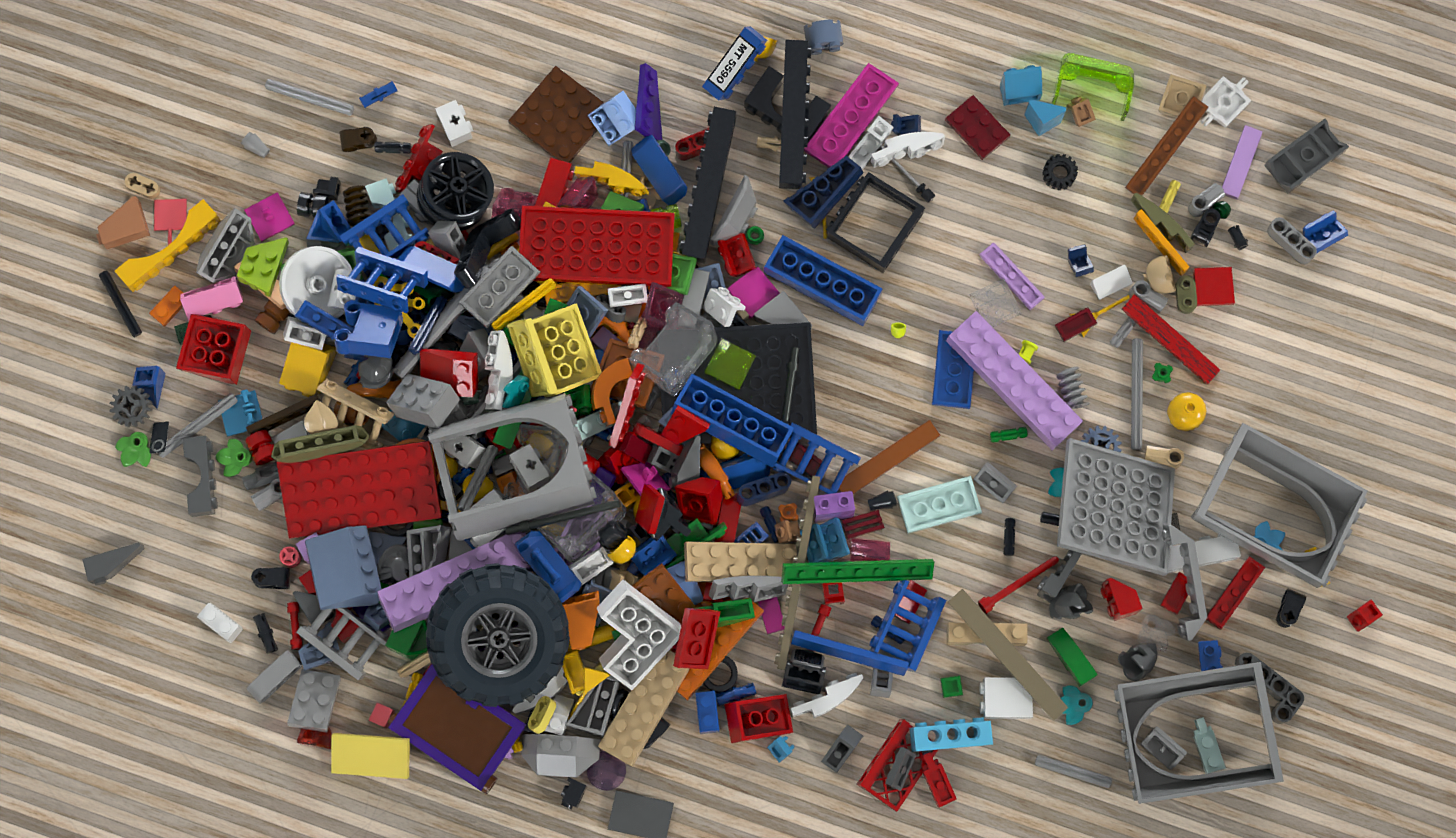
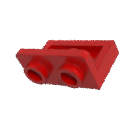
(736, 255)

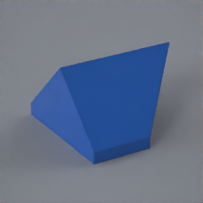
(328, 224)
(151, 381)

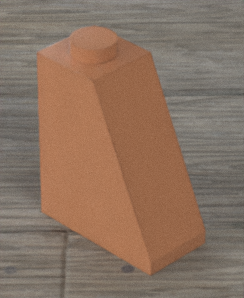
(123, 225)

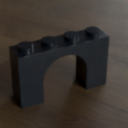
(760, 104)

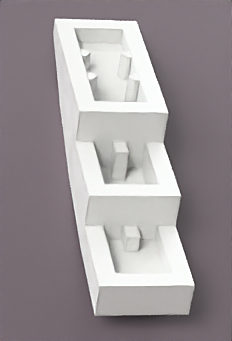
(591, 565)

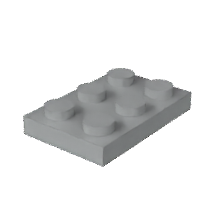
(314, 700)

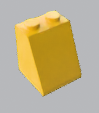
(307, 368)

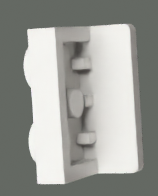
(722, 305)

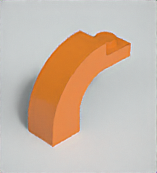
(602, 387)

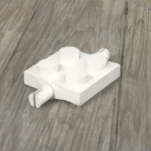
(1225, 101)

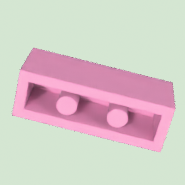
(212, 298)

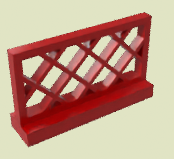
(881, 760)

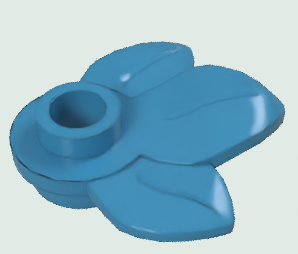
(1268, 536)

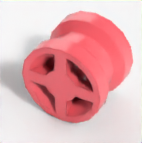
(287, 554)

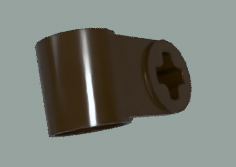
(355, 139)

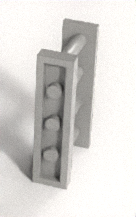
(341, 656)

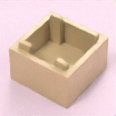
(1178, 94)

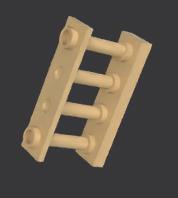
(358, 403)

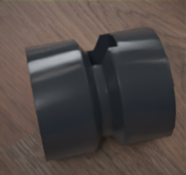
(304, 204)

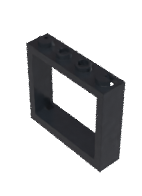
(916, 209)

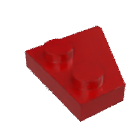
(683, 426)

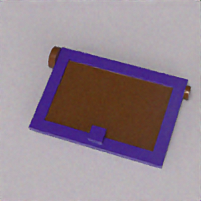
(457, 732)

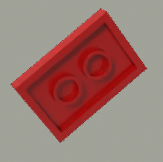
(696, 638)

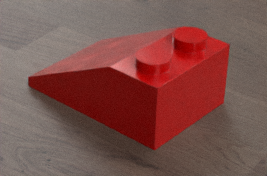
(451, 367)
(758, 718)

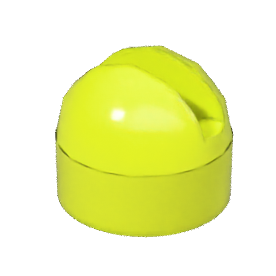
(898, 329)

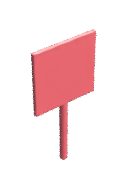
(170, 215)

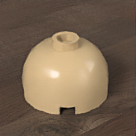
(1160, 275)

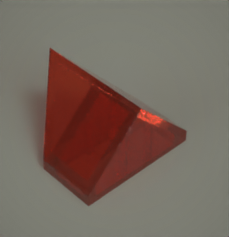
(315, 738)

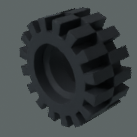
(1060, 182)

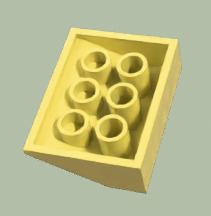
(566, 348)

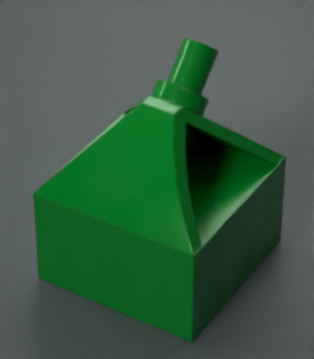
(409, 641)

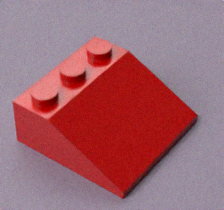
(214, 348)

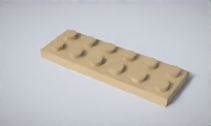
(722, 560)
(643, 710)

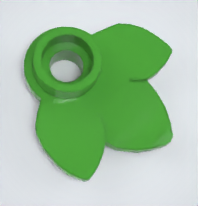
(132, 452)
(231, 457)

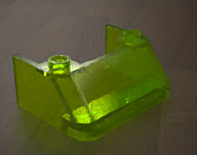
(1074, 65)

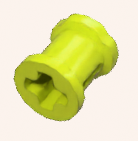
(1027, 350)

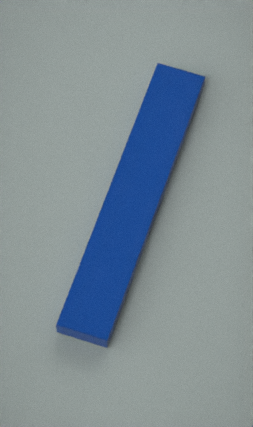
(849, 653)

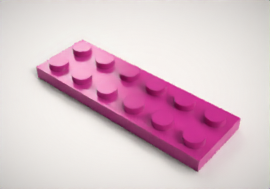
(851, 116)

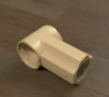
(1162, 456)

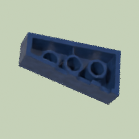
(824, 192)

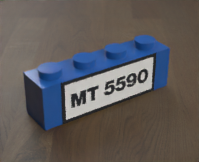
(734, 63)

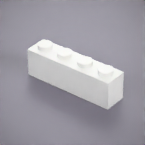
(1208, 551)

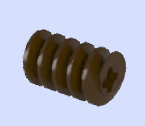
(354, 204)

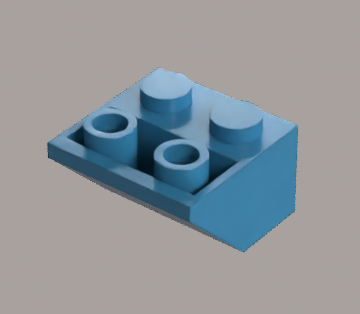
(1021, 85)

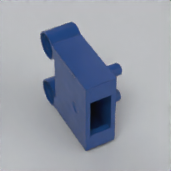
(374, 330)

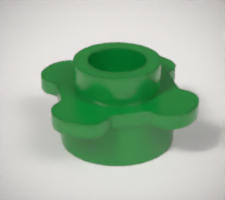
(1157, 376)

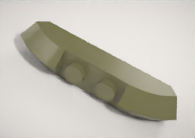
(319, 444)

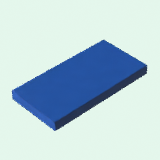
(952, 376)

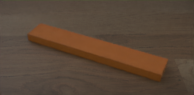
(1167, 146)
(889, 458)

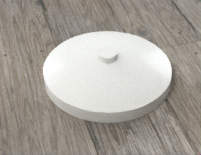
(310, 277)

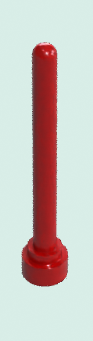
(988, 603)

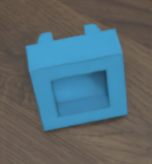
(780, 748)

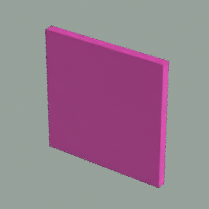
(269, 216)
(644, 474)

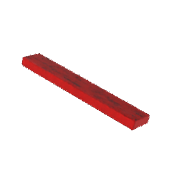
(1170, 339)

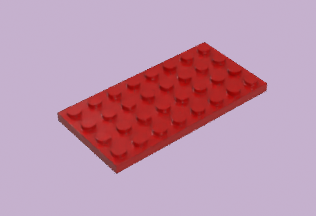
(598, 245)
(360, 489)

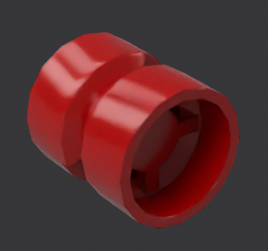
(261, 446)

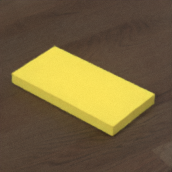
(531, 357)
(370, 755)

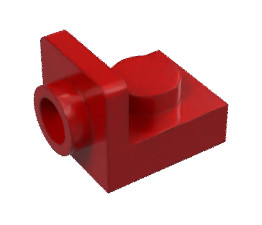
(1364, 615)

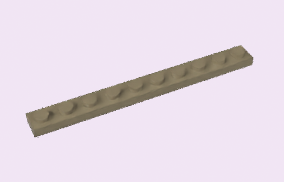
(792, 600)

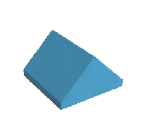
(1044, 115)

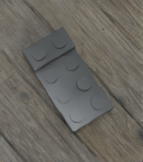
(1305, 156)
(1051, 585)

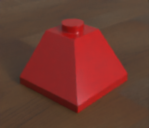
(700, 499)

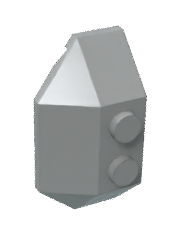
(737, 213)
(226, 247)
(559, 754)

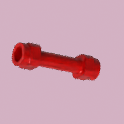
(293, 609)
(823, 612)

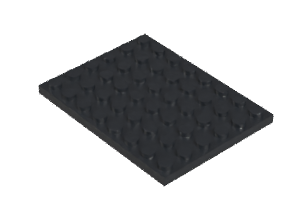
(767, 377)

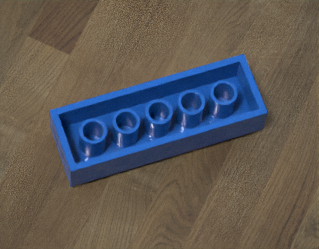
(822, 280)
(735, 420)

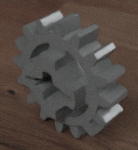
(133, 414)

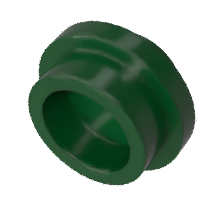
(1223, 208)

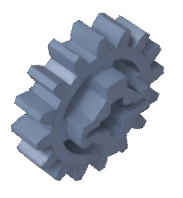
(1097, 439)

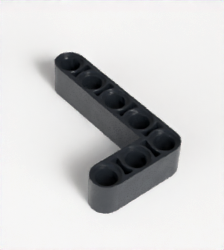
(480, 243)

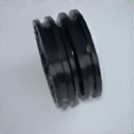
(455, 190)

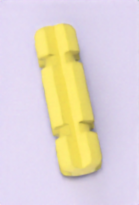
(1170, 195)

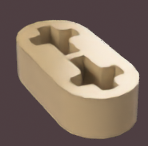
(143, 181)

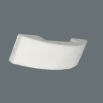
(871, 142)

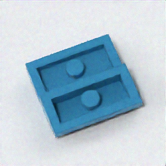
(827, 542)

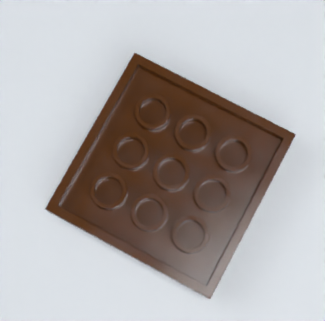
(558, 116)

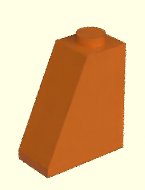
(582, 617)

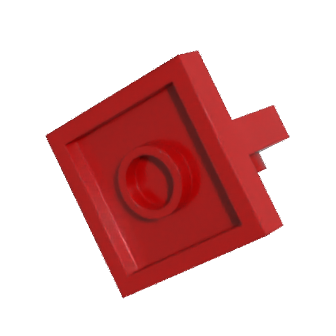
(614, 459)

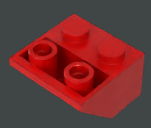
(1122, 599)

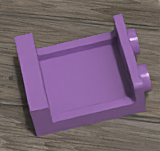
(834, 505)

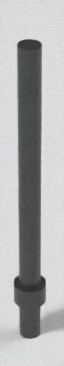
(792, 366)
(526, 526)

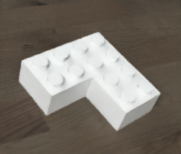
(644, 637)

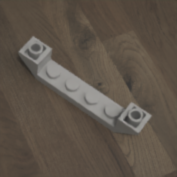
(1189, 625)

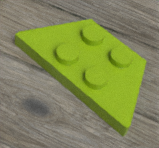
(262, 265)

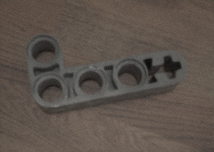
(1282, 696)

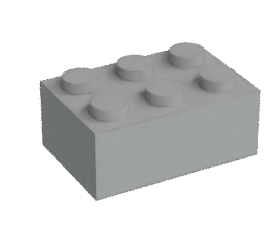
(423, 400)

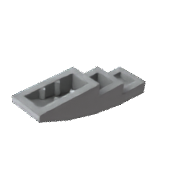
(753, 587)

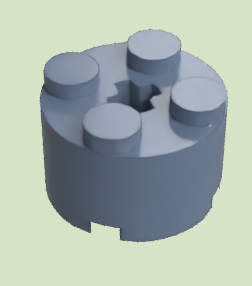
(824, 36)

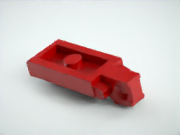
(937, 780)

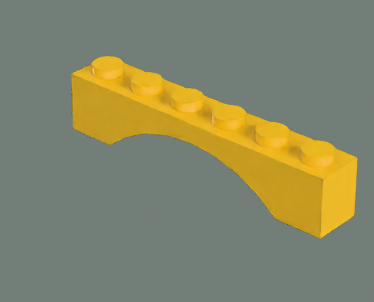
(199, 221)

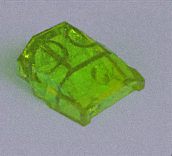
(730, 364)

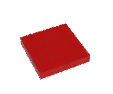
(1214, 286)
(649, 509)

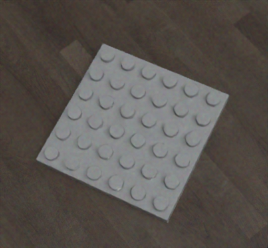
(1115, 507)

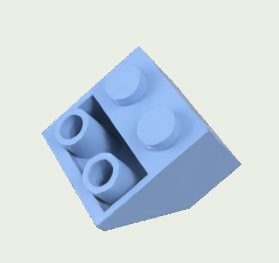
(614, 118)

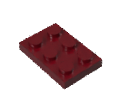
(977, 127)

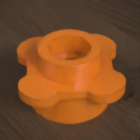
(791, 508)

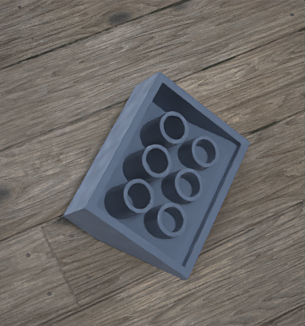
(343, 568)

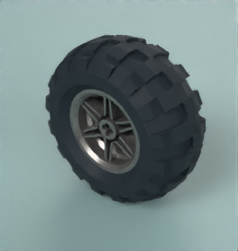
(473, 601)

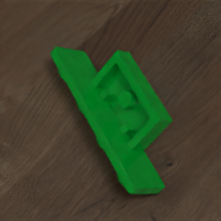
(698, 534)

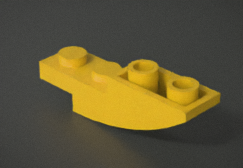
(614, 177)

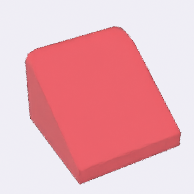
(381, 715)

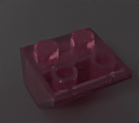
(510, 198)

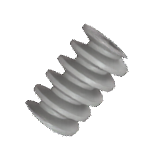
(1071, 388)

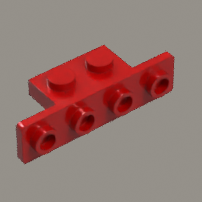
(421, 156)

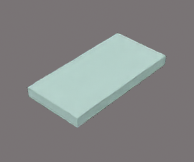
(939, 504)

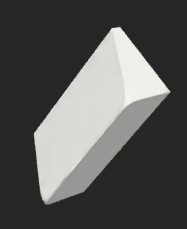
(1111, 282)
(627, 295)

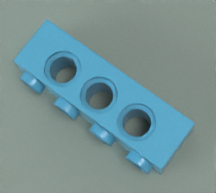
(981, 737)

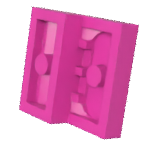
(753, 291)

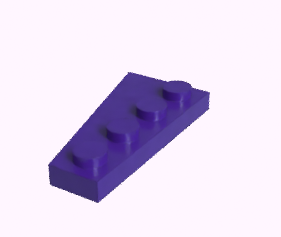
(648, 105)

